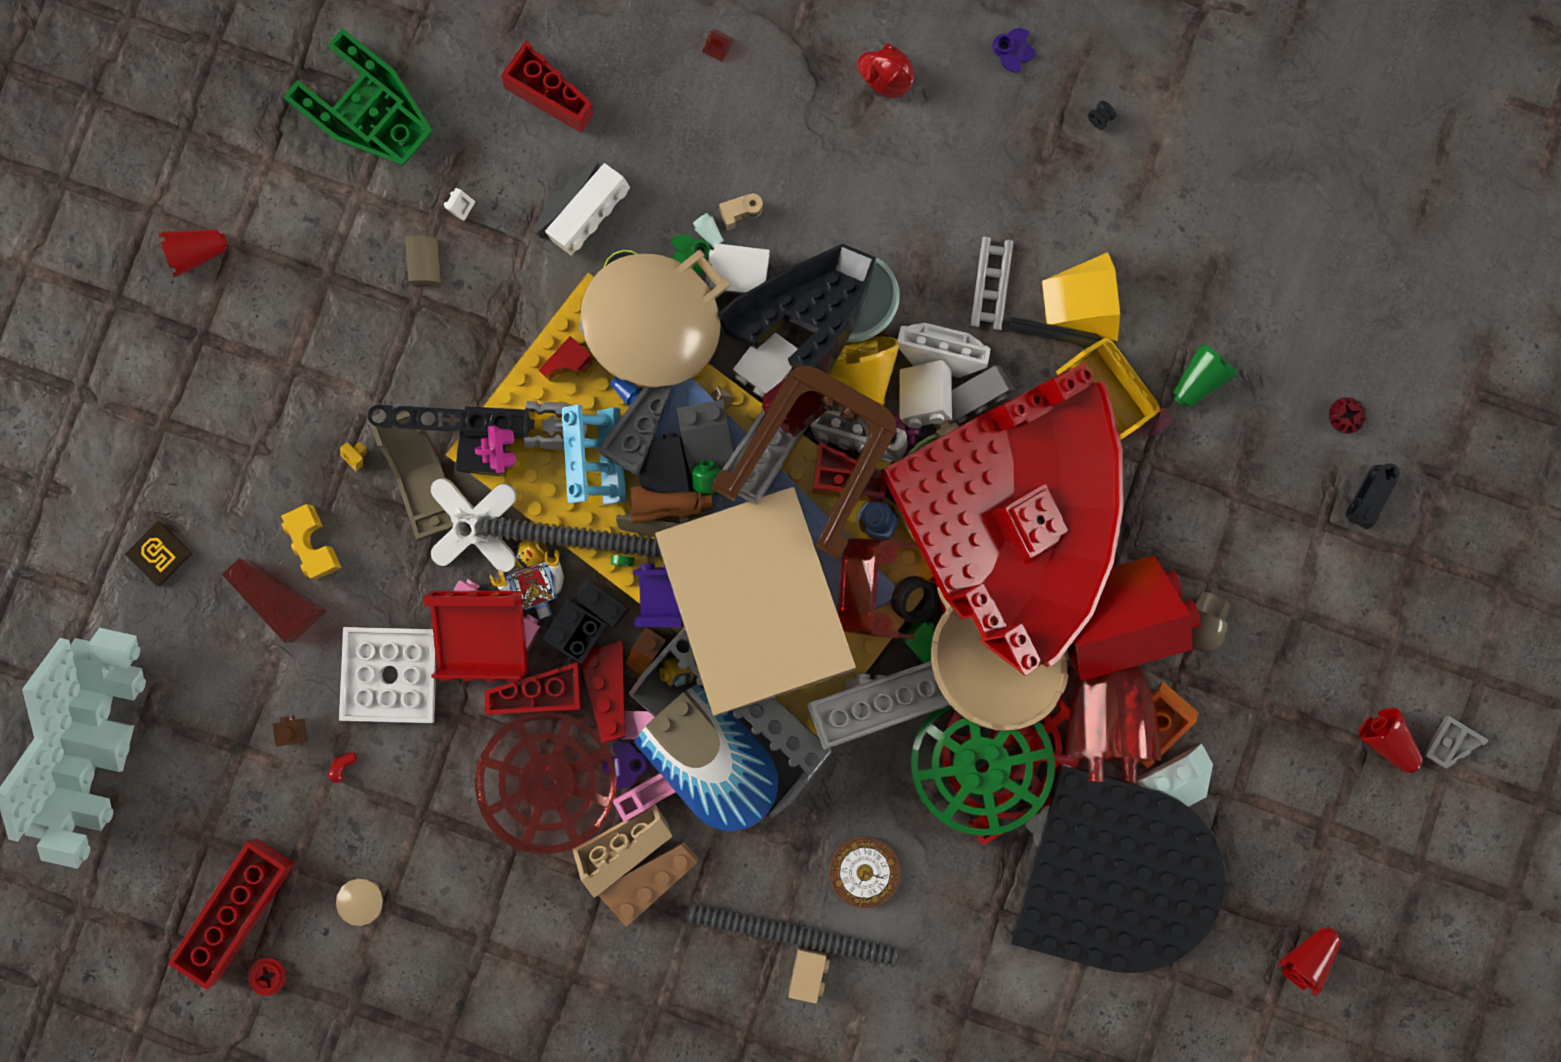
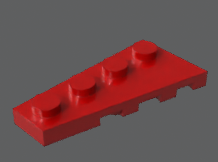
(606, 688)

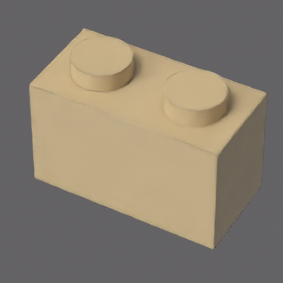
(807, 975)

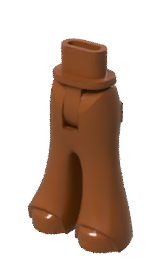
(653, 505)

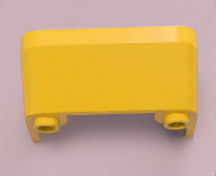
(1128, 394)

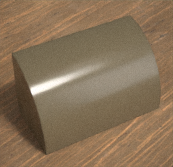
(422, 260)

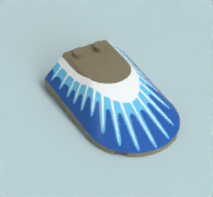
(711, 762)

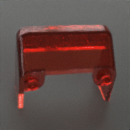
(859, 587)

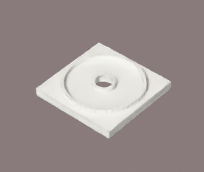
(366, 693)

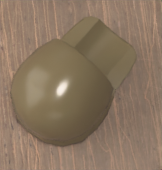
(1213, 627)

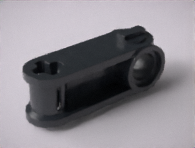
(1372, 495)

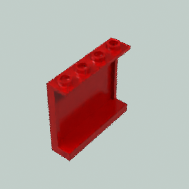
(478, 635)

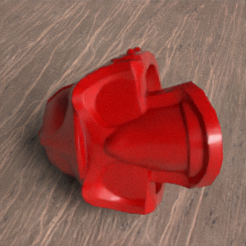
(887, 71)

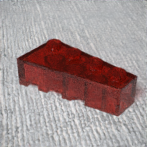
(275, 602)

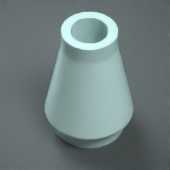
(707, 228)

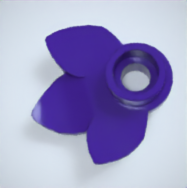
(1017, 49)
(623, 761)

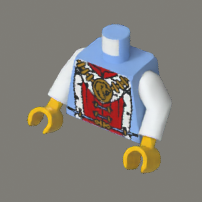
(537, 584)

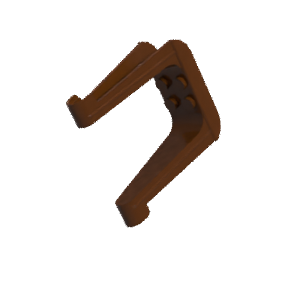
(853, 405)

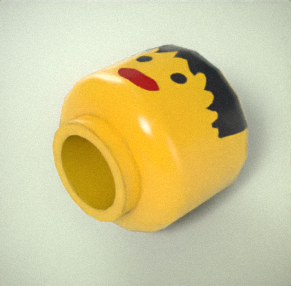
(529, 554)

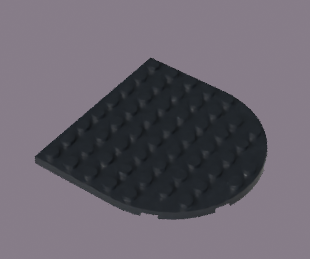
(1120, 877)

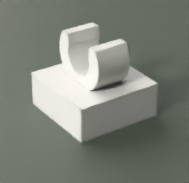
(459, 204)

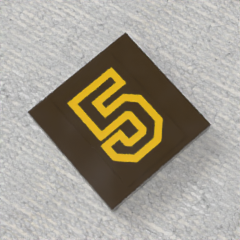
(158, 553)

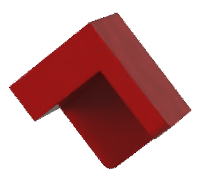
(981, 822)

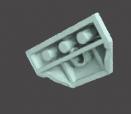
(1182, 776)

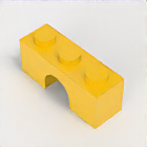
(300, 525)

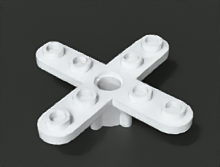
(463, 512)

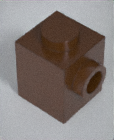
(289, 731)

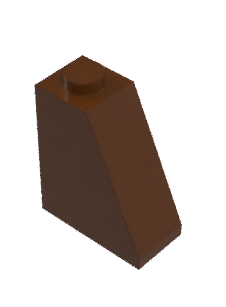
(646, 650)

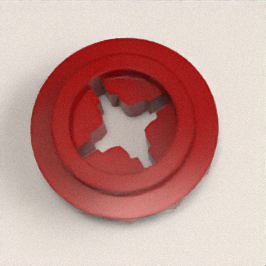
(263, 986)

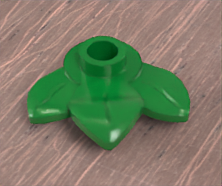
(686, 247)

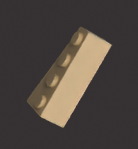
(620, 849)

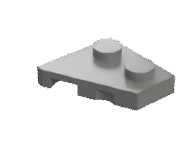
(1452, 742)

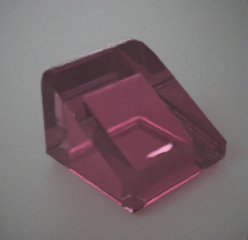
(1161, 421)

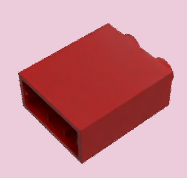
(1135, 621)

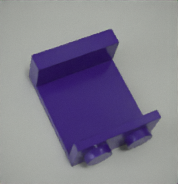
(656, 598)

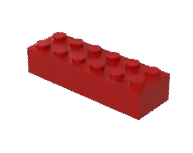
(231, 913)

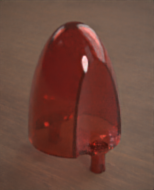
(1114, 721)

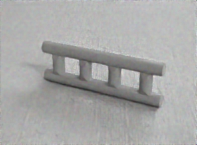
(1000, 295)

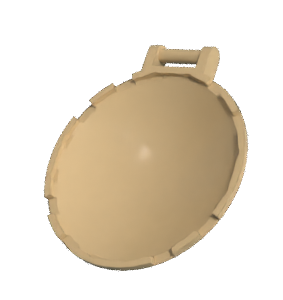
(653, 318)
(985, 685)

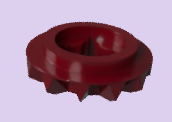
(1339, 408)

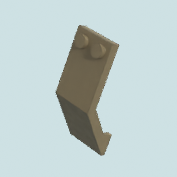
(415, 468)

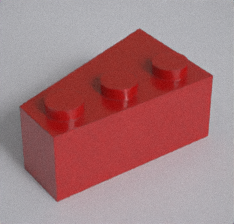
(833, 470)

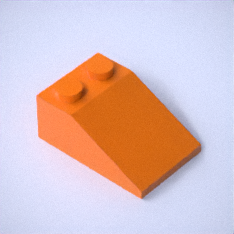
(1173, 717)

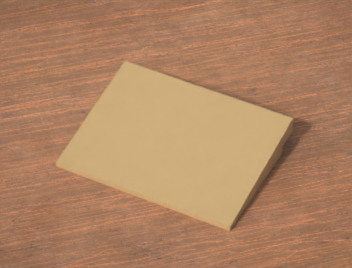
(754, 602)

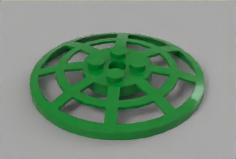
(980, 782)

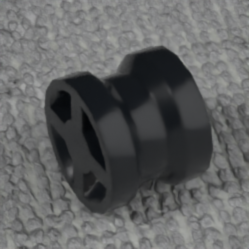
(1102, 115)

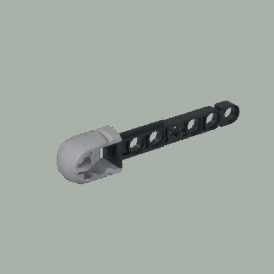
(517, 420)

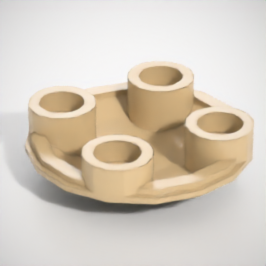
(359, 902)

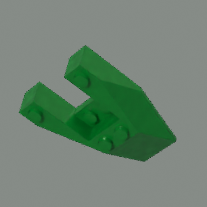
(374, 111)

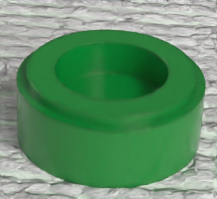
(622, 561)

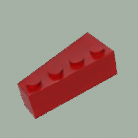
(545, 88)

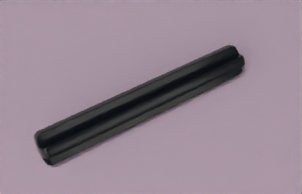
(1053, 331)

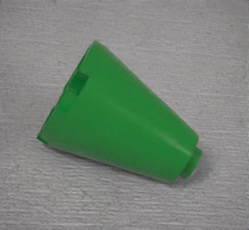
(1202, 377)

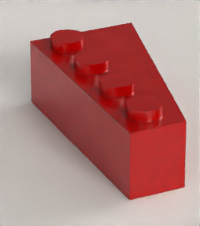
(544, 692)

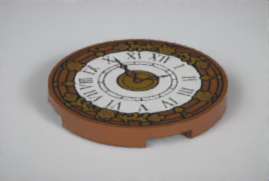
(864, 872)

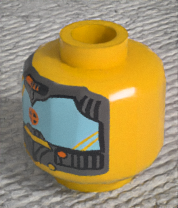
(673, 674)

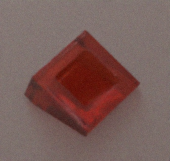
(717, 45)

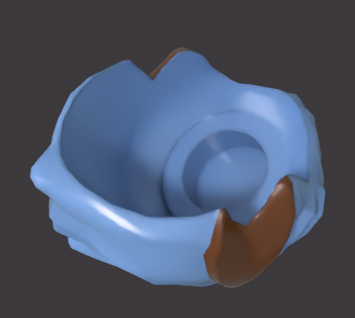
(878, 520)

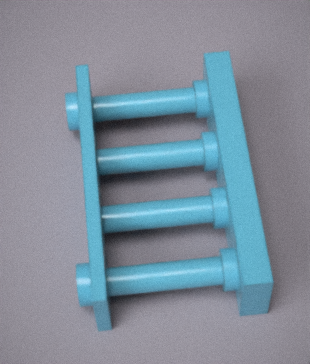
(574, 446)

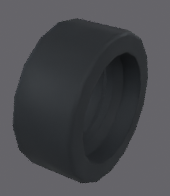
(927, 605)

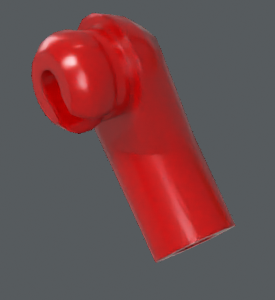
(338, 764)

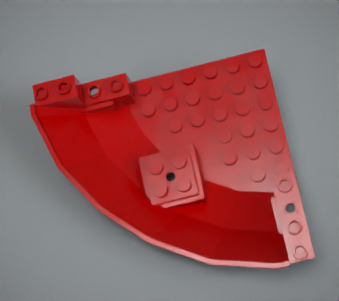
(977, 508)

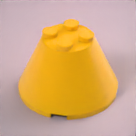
(867, 366)

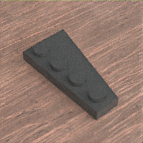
(634, 432)

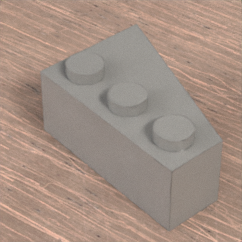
(978, 393)

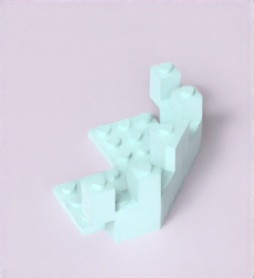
(68, 716)

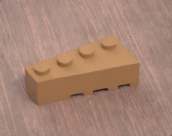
(647, 882)

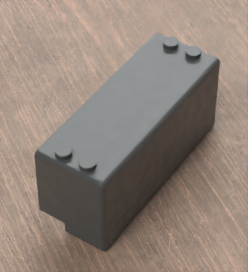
(787, 740)

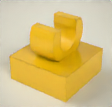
(353, 455)

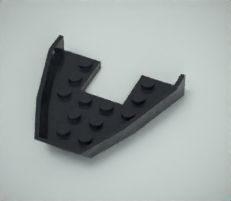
(815, 294)

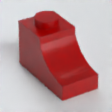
(567, 358)

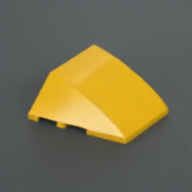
(1084, 298)

